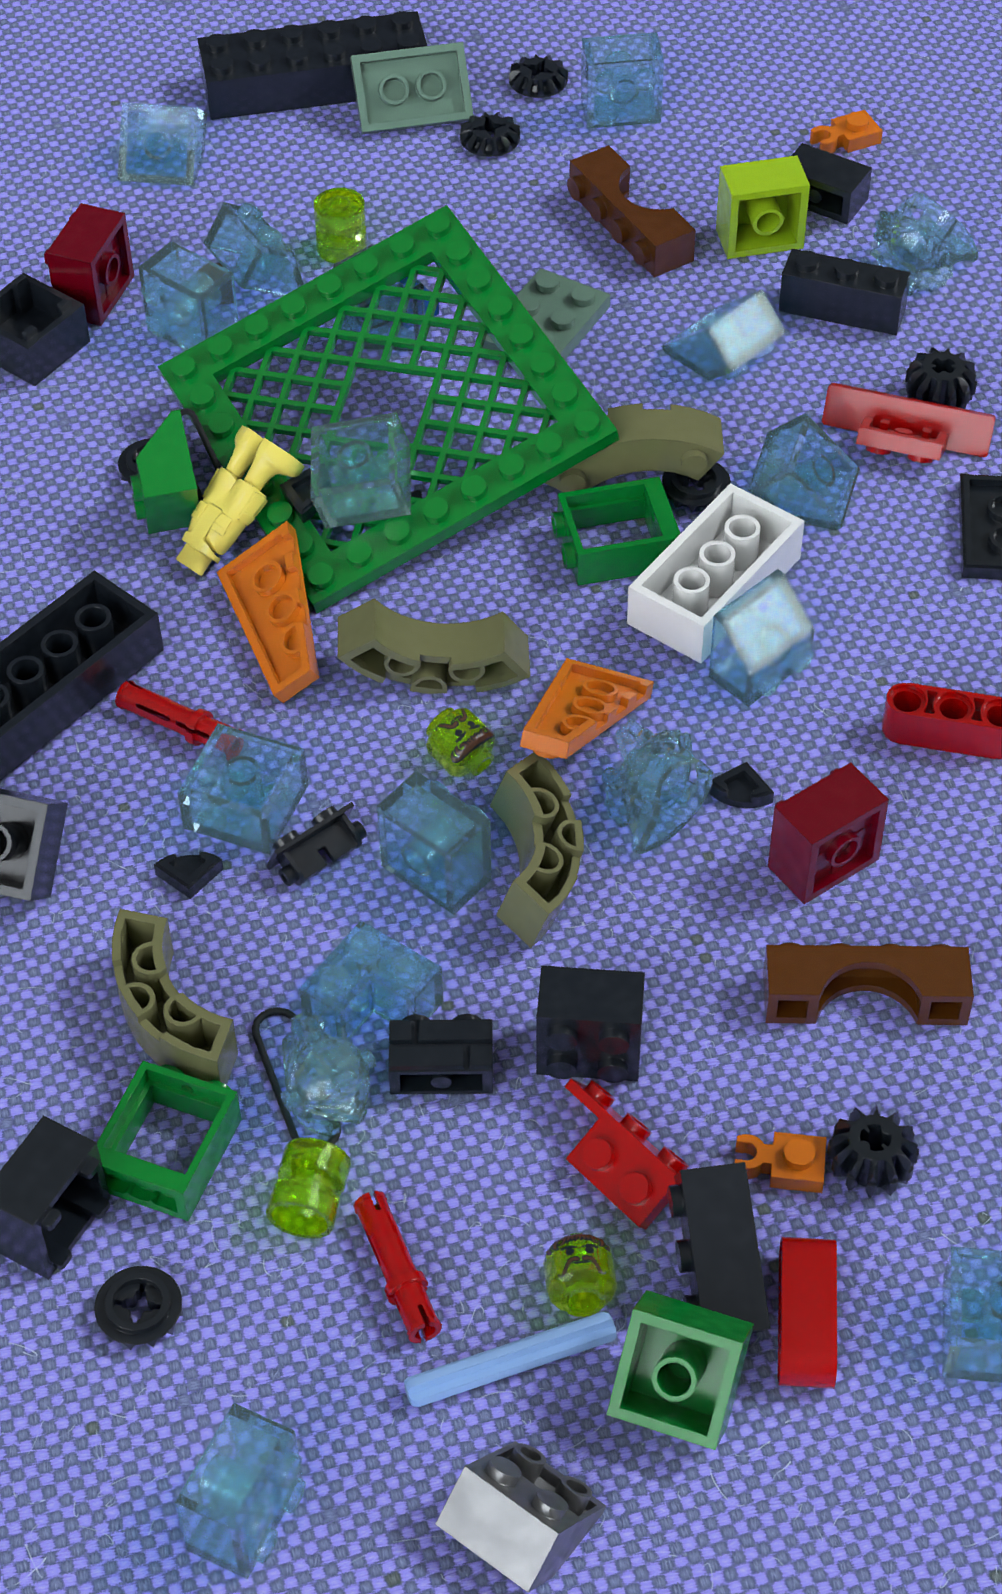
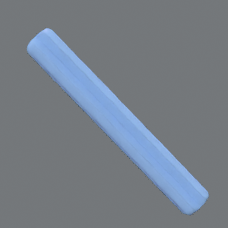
(510, 1359)

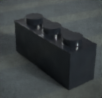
(844, 291)
(719, 1242)

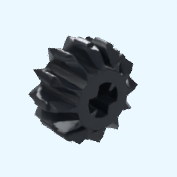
(941, 378)
(873, 1151)

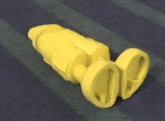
(231, 502)

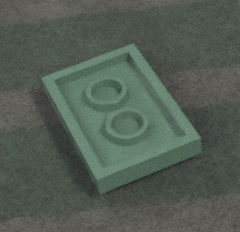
(411, 88)
(561, 309)

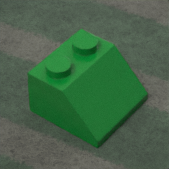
(165, 479)

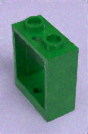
(611, 505)
(153, 1184)

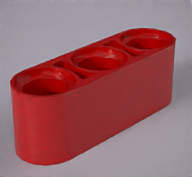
(944, 720)
(807, 1313)

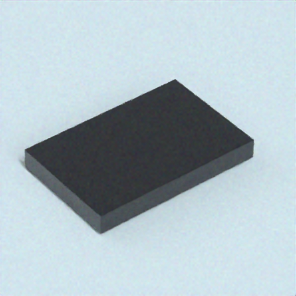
(980, 526)

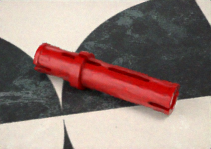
(161, 710)
(405, 1284)

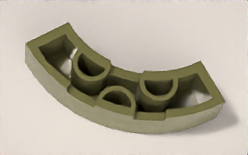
(650, 440)
(431, 654)
(548, 843)
(161, 1018)

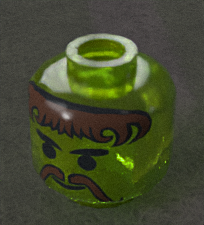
(460, 742)
(580, 1274)

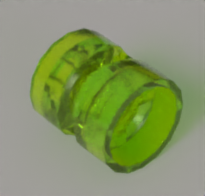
(339, 223)
(308, 1188)

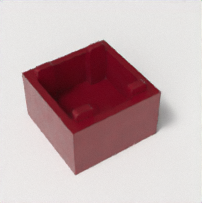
(92, 260)
(827, 832)

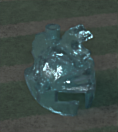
(922, 246)
(654, 784)
(324, 1077)

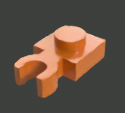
(848, 131)
(792, 1160)

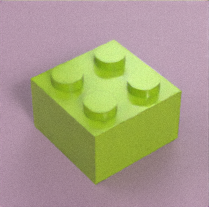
(762, 206)

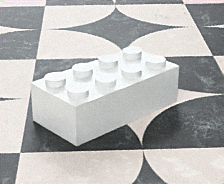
(710, 566)

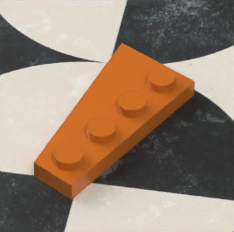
(273, 610)
(580, 707)

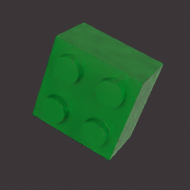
(680, 1369)

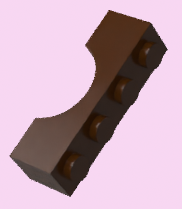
(654, 237)
(926, 980)

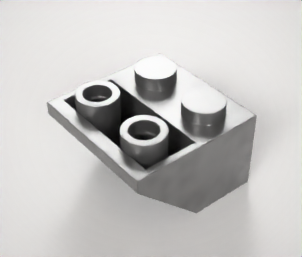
(519, 1513)

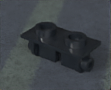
(300, 853)

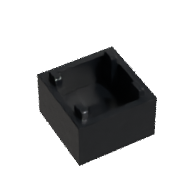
(38, 328)
(50, 1196)

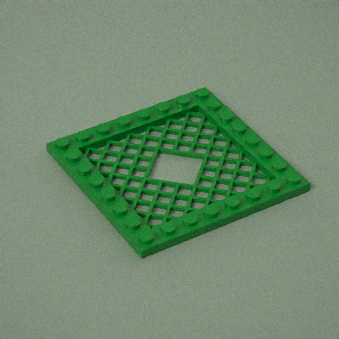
(440, 238)

